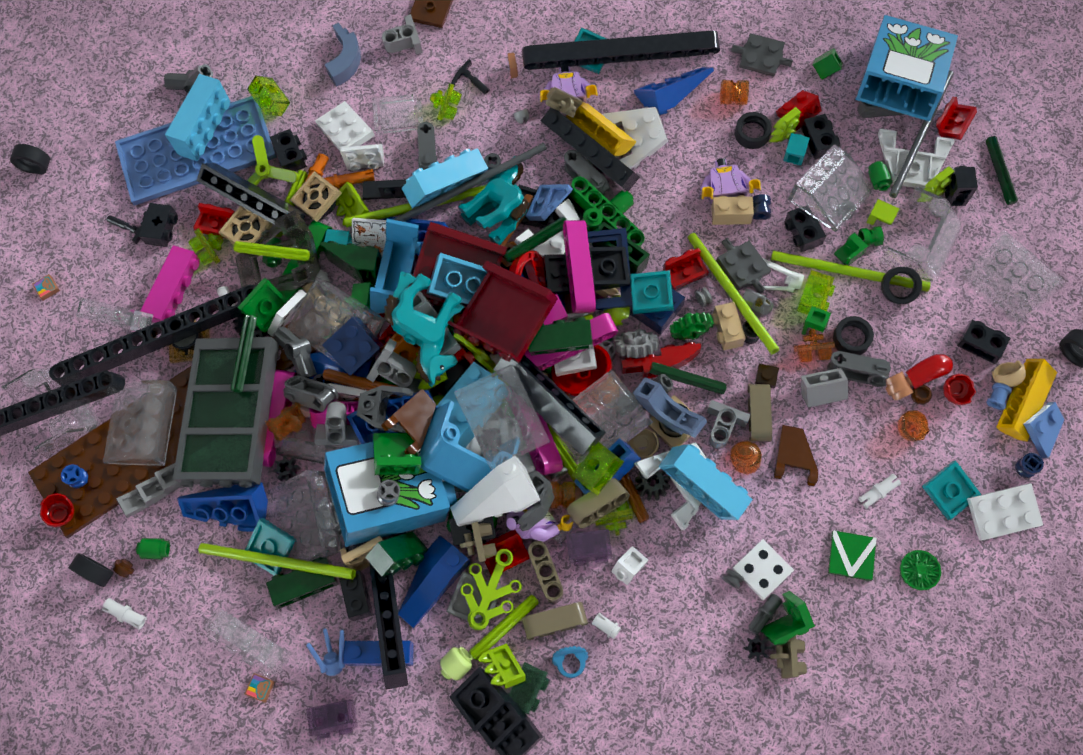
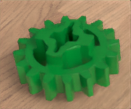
(691, 326)

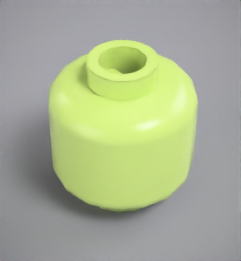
(456, 663)

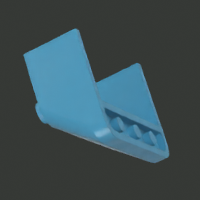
(397, 256)
(446, 458)

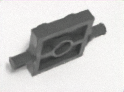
(762, 54)
(743, 265)

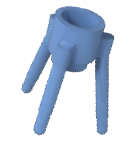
(332, 663)

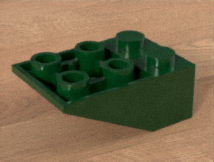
(356, 261)

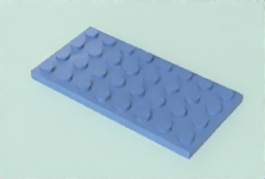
(156, 169)

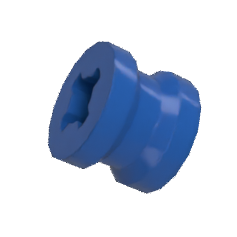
(71, 472)

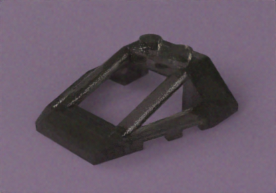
(300, 237)

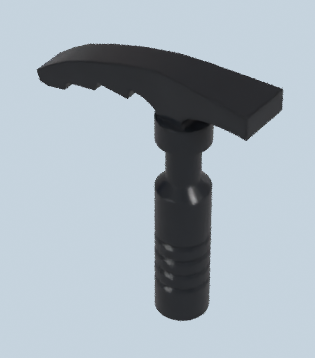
(474, 80)
(124, 225)

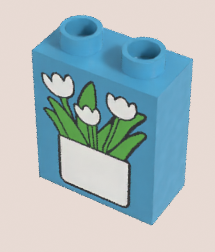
(907, 68)
(354, 491)

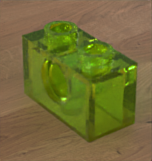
(268, 95)
(820, 284)
(608, 466)

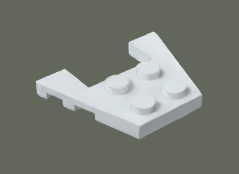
(645, 128)
(924, 165)
(555, 244)
(687, 510)

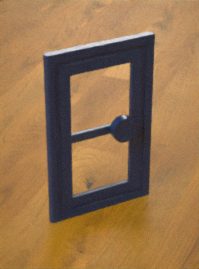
(620, 237)

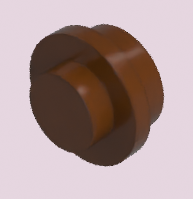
(921, 395)
(123, 568)

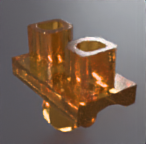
(824, 349)
(288, 421)

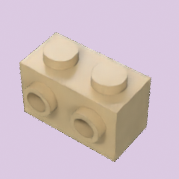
(732, 210)
(728, 325)

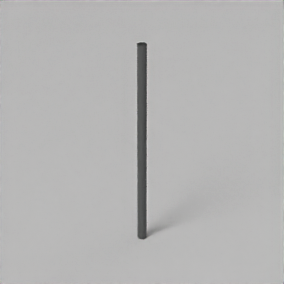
(916, 145)
(471, 183)

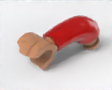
(920, 374)

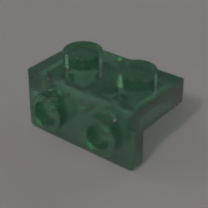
(527, 692)

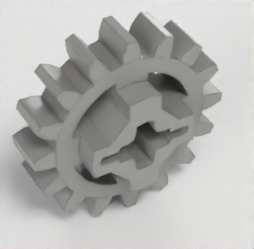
(636, 343)

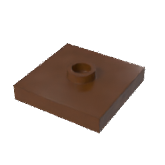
(431, 12)

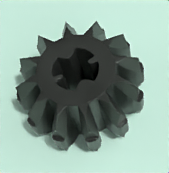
(657, 489)

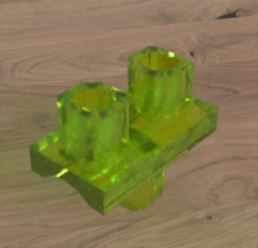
(450, 96)
(213, 242)
(622, 513)

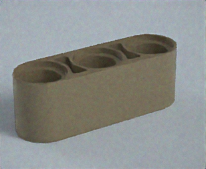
(761, 415)
(593, 507)
(543, 562)
(555, 619)

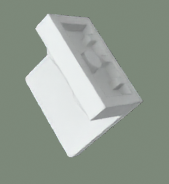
(363, 157)

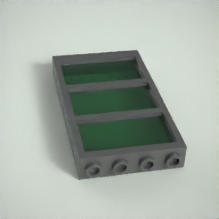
(224, 429)

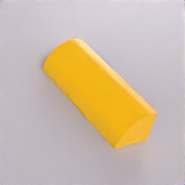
(602, 130)
(1027, 398)

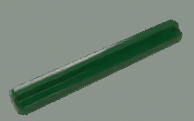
(1001, 170)
(535, 240)
(243, 354)
(688, 378)

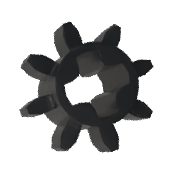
(286, 463)
(765, 648)

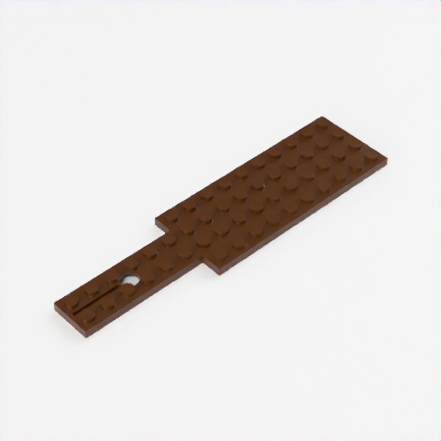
(111, 480)

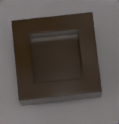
(767, 375)

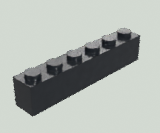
(590, 149)
(244, 192)
(556, 406)
(388, 630)

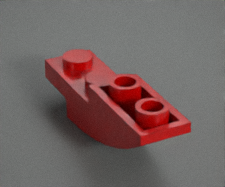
(669, 355)

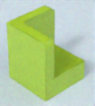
(883, 212)

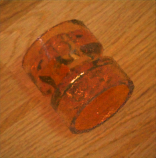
(734, 92)
(563, 494)

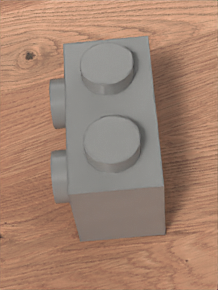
(824, 387)

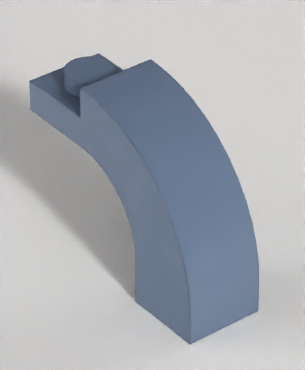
(348, 61)
(666, 410)

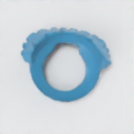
(559, 656)

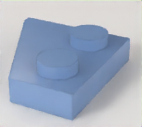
(547, 200)
(1044, 428)

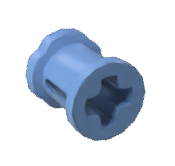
(999, 396)

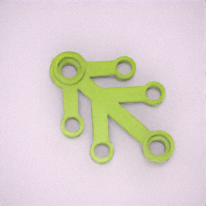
(488, 592)

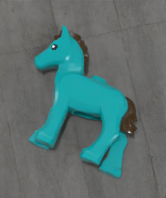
(505, 197)
(420, 327)

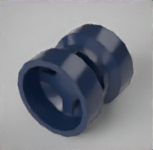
(761, 207)
(1025, 468)

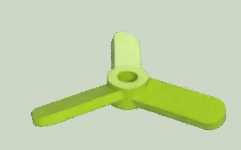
(270, 171)
(479, 354)

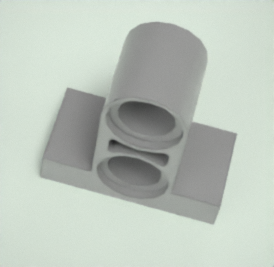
(402, 37)
(395, 369)
(720, 427)
(335, 429)

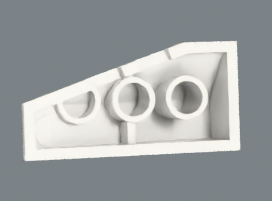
(499, 492)

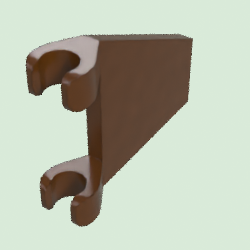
(414, 419)
(796, 453)

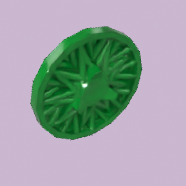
(920, 570)

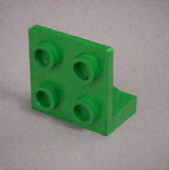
(390, 455)
(795, 623)

